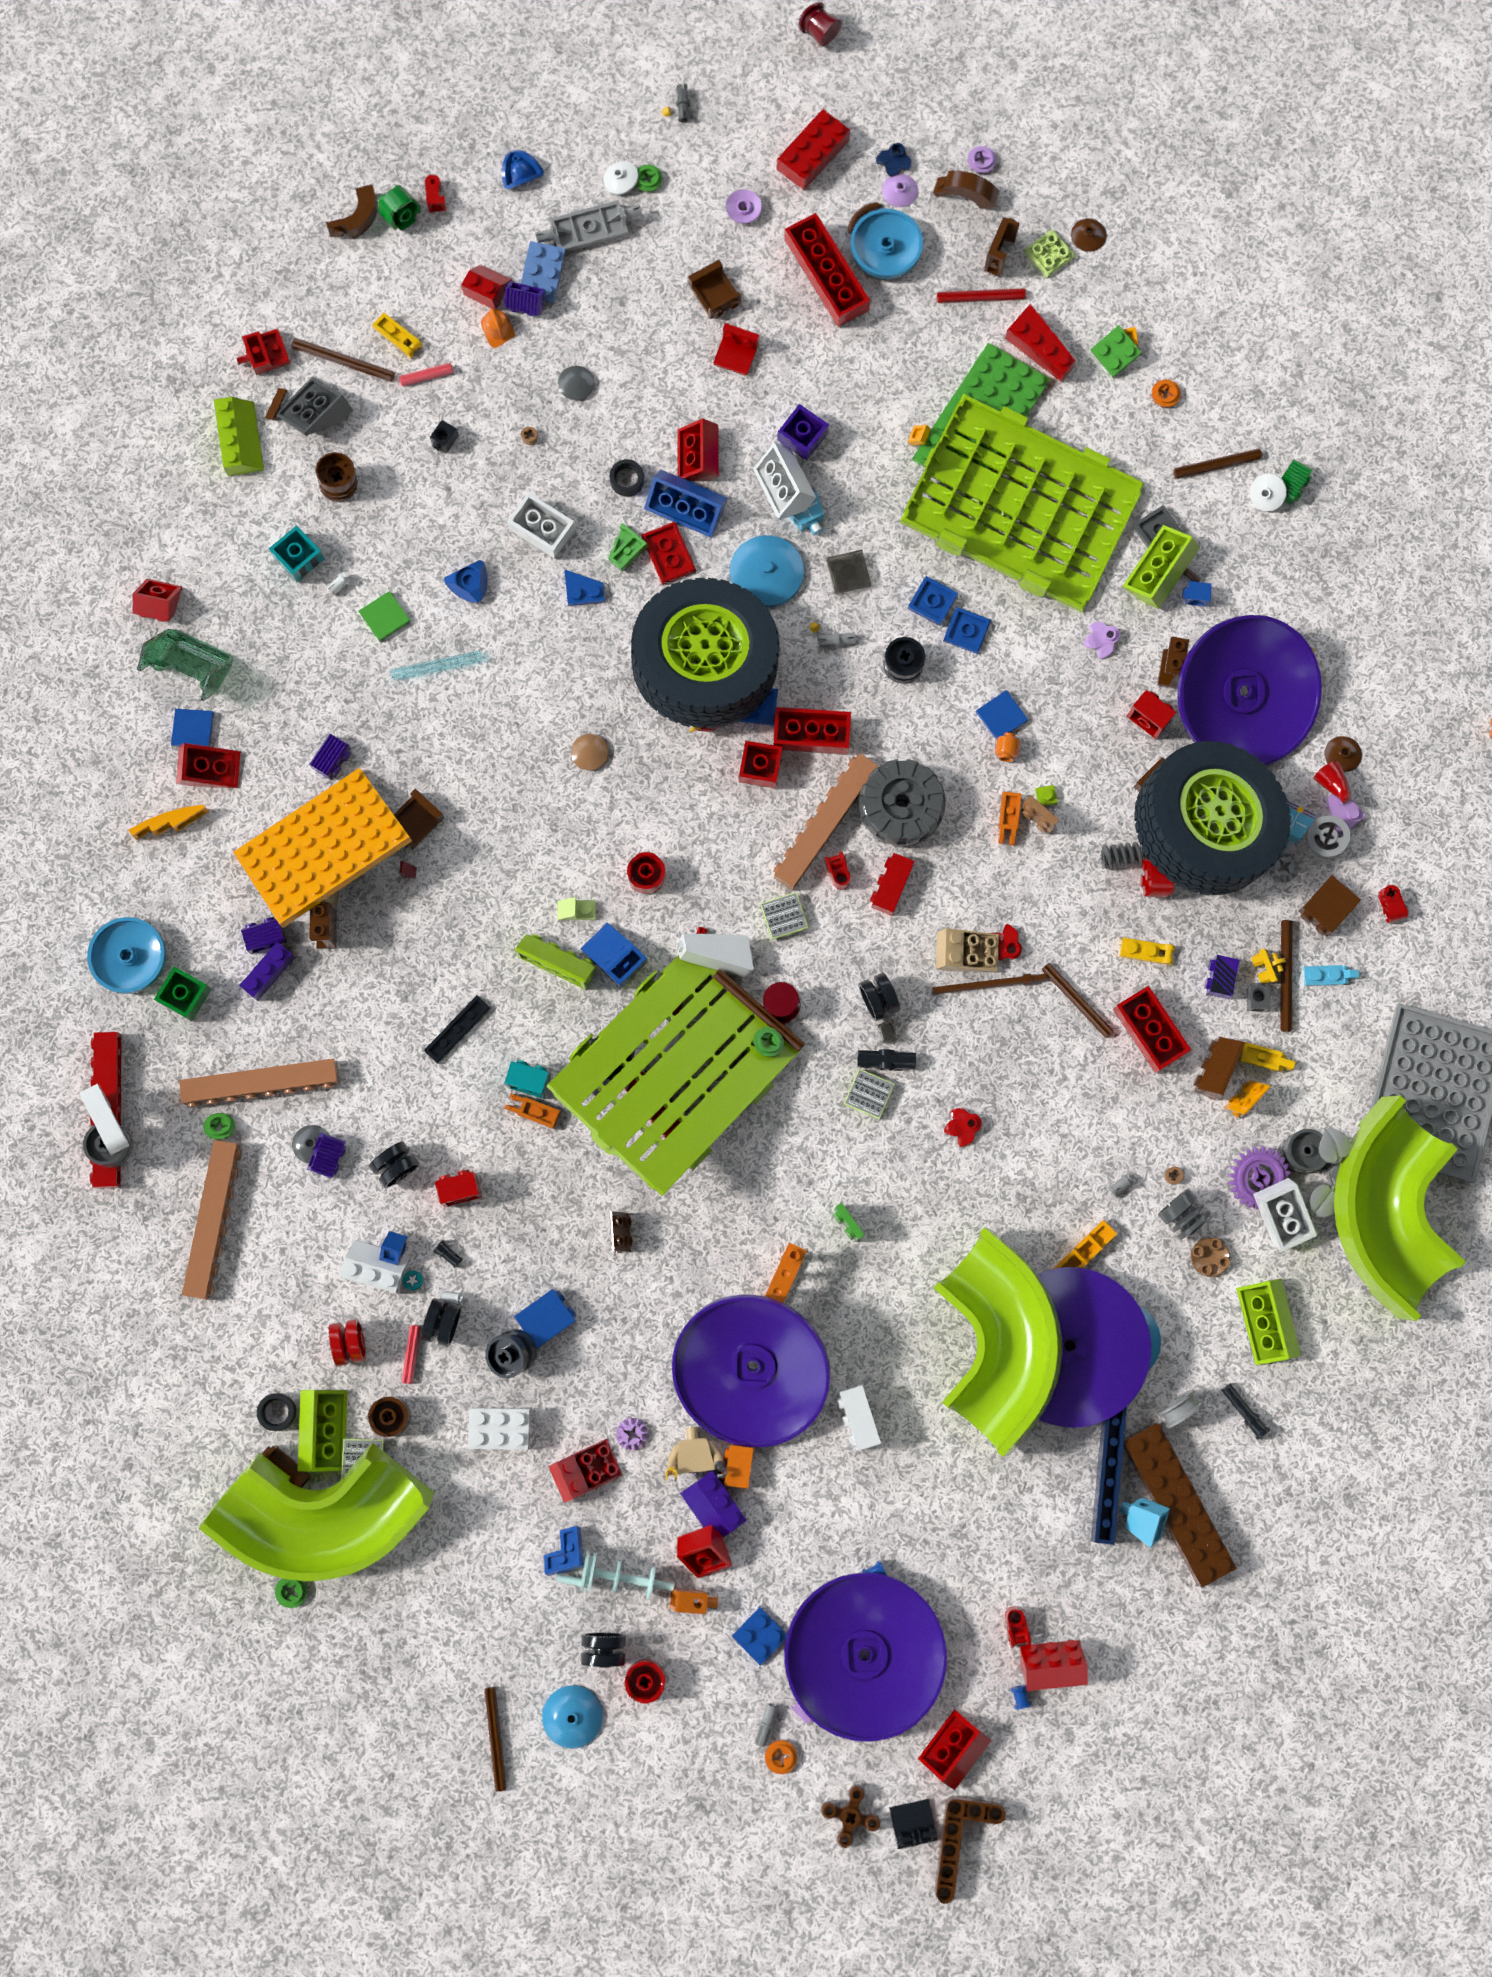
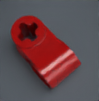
(837, 867)
(1393, 906)
(1017, 1631)

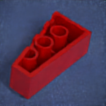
(1040, 344)

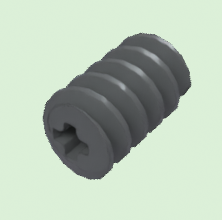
(1121, 854)

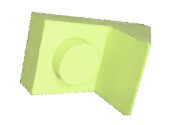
(576, 909)

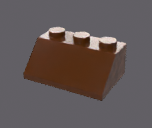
(1218, 1067)

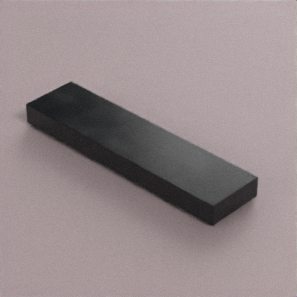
(457, 1029)

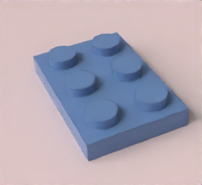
(544, 268)

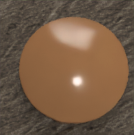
(589, 752)
(1210, 1257)

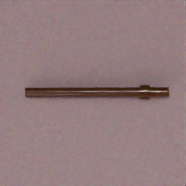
(1026, 979)

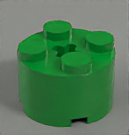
(399, 208)

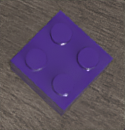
(803, 432)

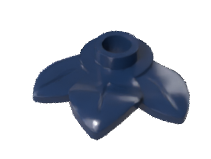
(892, 161)

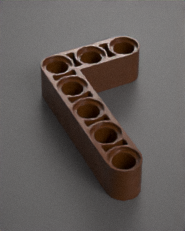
(954, 1838)

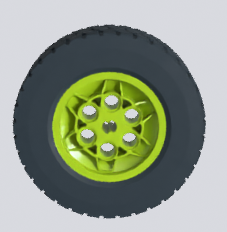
(705, 692)
(1236, 795)

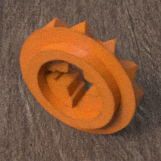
(1173, 390)
(774, 1764)

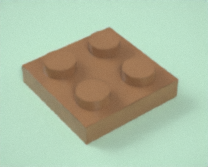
(1039, 814)

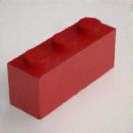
(891, 884)

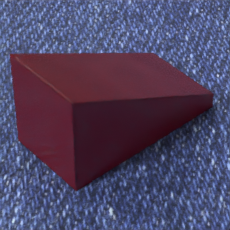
(407, 870)

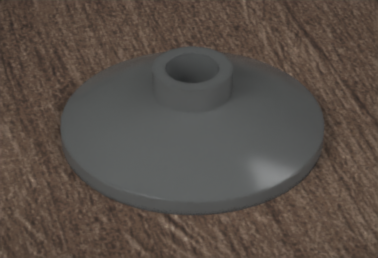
(300, 1140)

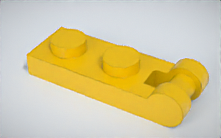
(396, 335)
(1146, 951)

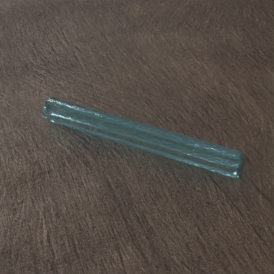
(436, 665)

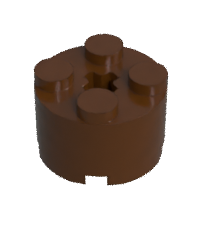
(378, 1419)

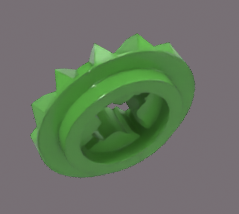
(650, 171)
(776, 1041)
(211, 1123)
(292, 1601)

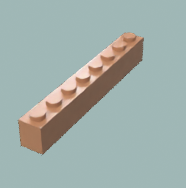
(824, 823)
(258, 1082)
(211, 1220)

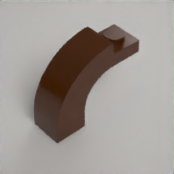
(969, 185)
(360, 219)

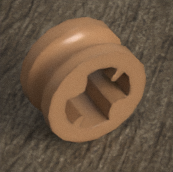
(531, 440)
(1177, 1180)

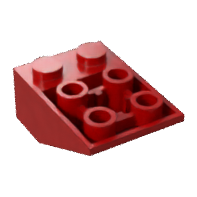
(585, 1470)

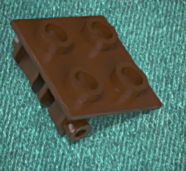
(620, 1232)

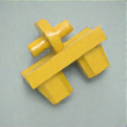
(1263, 958)

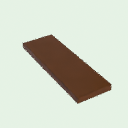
(276, 403)

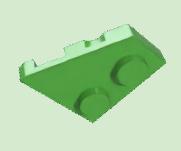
(626, 548)

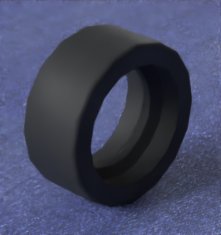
(626, 491)
(261, 1412)

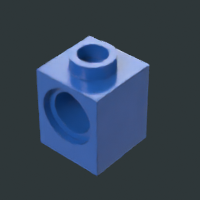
(1197, 593)
(393, 1248)

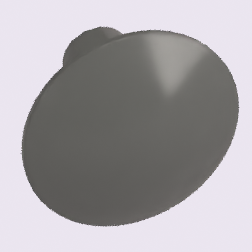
(576, 383)

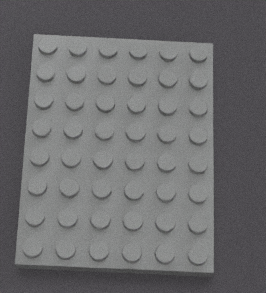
(1445, 1079)

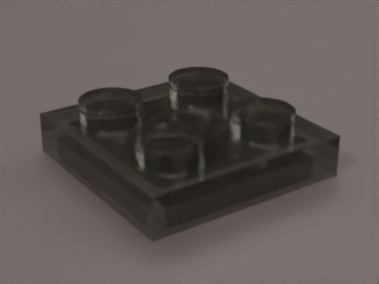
(848, 571)

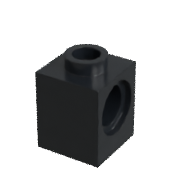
(444, 429)

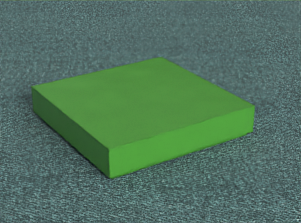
(384, 616)

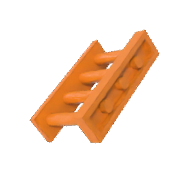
(786, 1272)

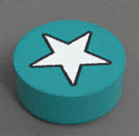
(412, 1280)

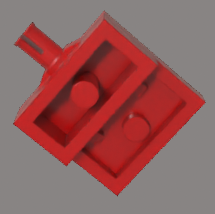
(264, 351)

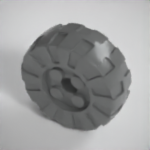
(907, 783)

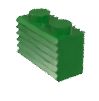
(1294, 479)

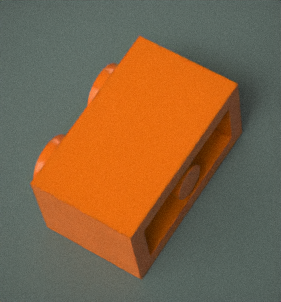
(738, 1465)

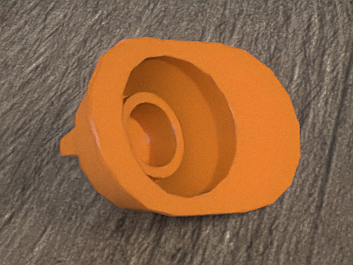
(497, 328)

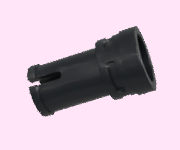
(448, 1254)

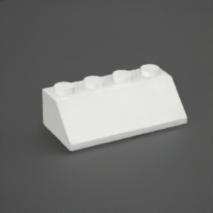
(784, 481)

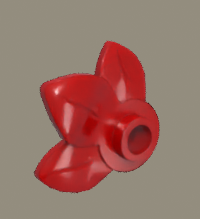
(1008, 938)
(960, 1126)

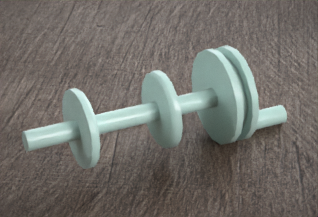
(589, 1572)

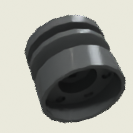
(1184, 1214)

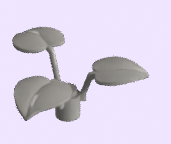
(1331, 1149)

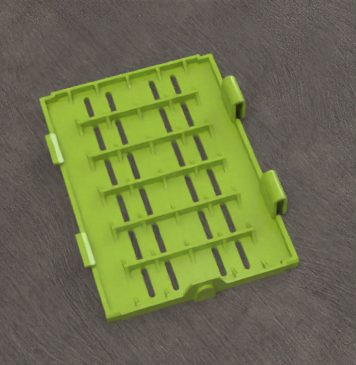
(1081, 471)
(711, 1117)

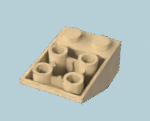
(966, 951)

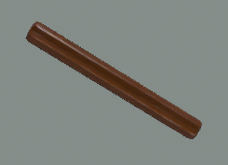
(1217, 463)
(1077, 1000)
(495, 1739)

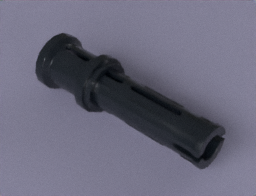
(1250, 1418)

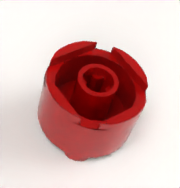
(636, 870)
(1154, 882)
(656, 1685)

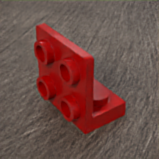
(736, 349)

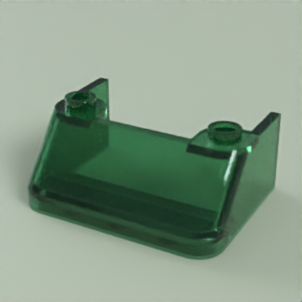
(187, 656)

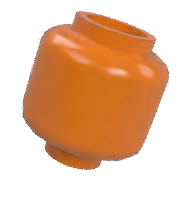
(1007, 747)

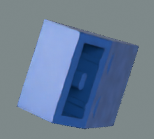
(614, 955)

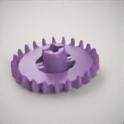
(1252, 1161)

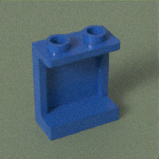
(546, 1317)

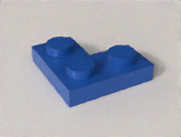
(569, 1556)

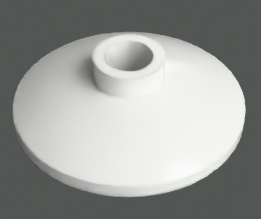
(624, 182)
(1276, 489)

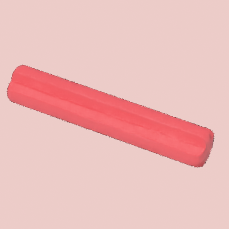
(426, 374)
(411, 1354)

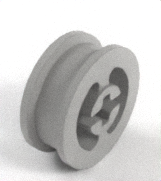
(1342, 842)
(1180, 1408)

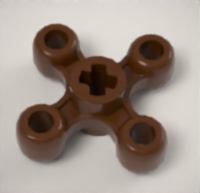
(859, 1818)

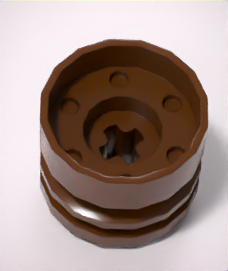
(335, 467)

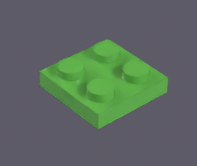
(1116, 351)
(843, 1216)

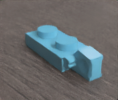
(1328, 975)

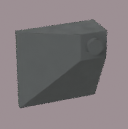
(314, 408)

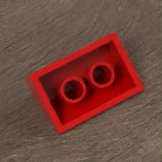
(698, 451)
(954, 1750)

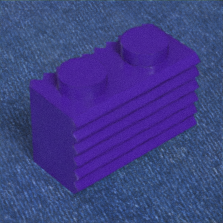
(524, 299)
(330, 757)
(262, 935)
(326, 1155)

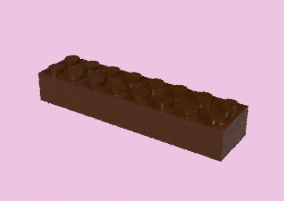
(1187, 1518)

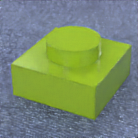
(1046, 795)

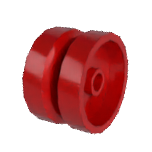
(347, 1342)

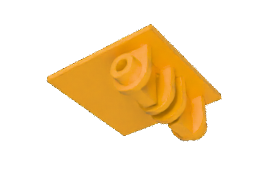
(1246, 1098)

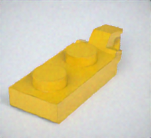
(1265, 1058)

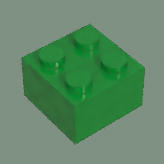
(182, 994)

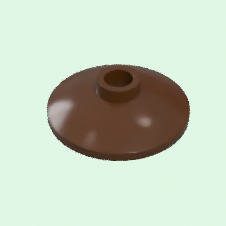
(1086, 241)
(1334, 749)

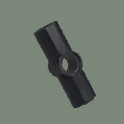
(886, 1059)

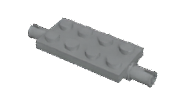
(589, 226)

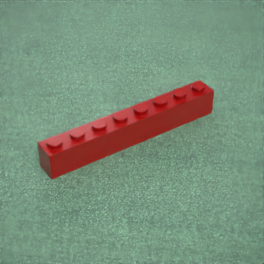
(107, 1074)

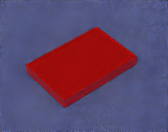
(668, 553)

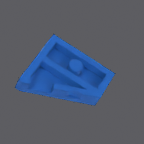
(582, 589)

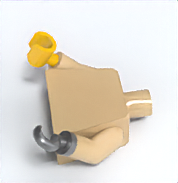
(694, 1456)

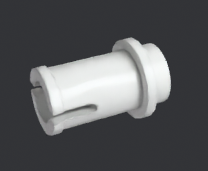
(339, 583)
(449, 1297)

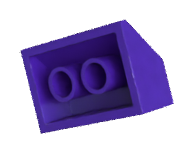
(713, 1504)

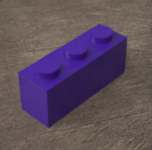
(267, 971)

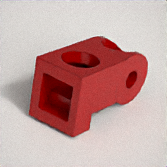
(433, 189)

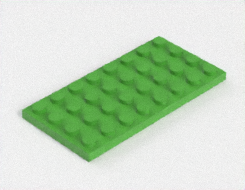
(996, 382)

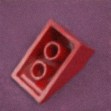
(207, 766)

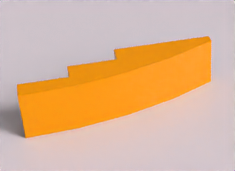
(176, 819)
(1088, 1246)

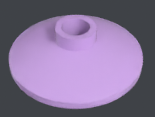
(900, 197)
(741, 199)

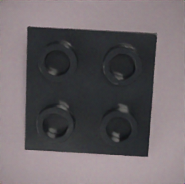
(913, 1823)

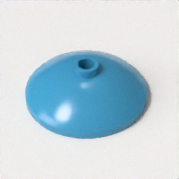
(577, 1702)

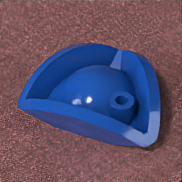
(520, 169)
(469, 582)

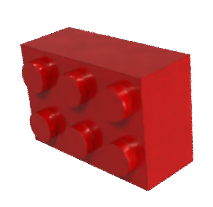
(1053, 1665)

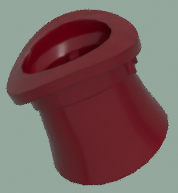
(819, 24)
(782, 1001)

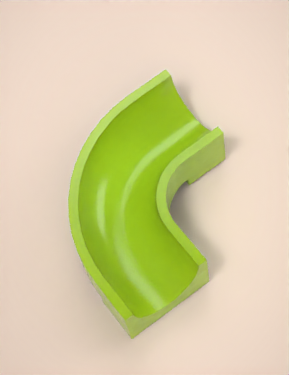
(1383, 1210)
(1015, 1338)
(321, 1531)

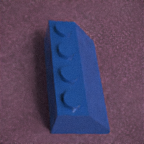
(685, 503)

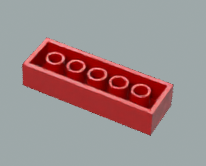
(827, 269)

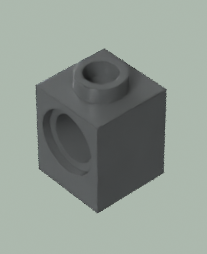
(1252, 1003)

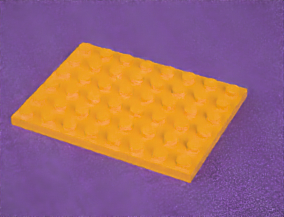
(321, 847)

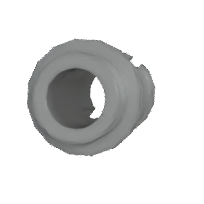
(1121, 1185)

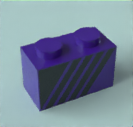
(1222, 976)

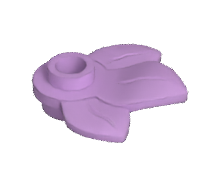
(1099, 640)

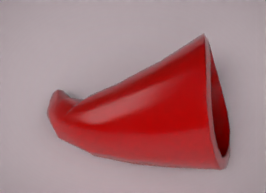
(1334, 780)

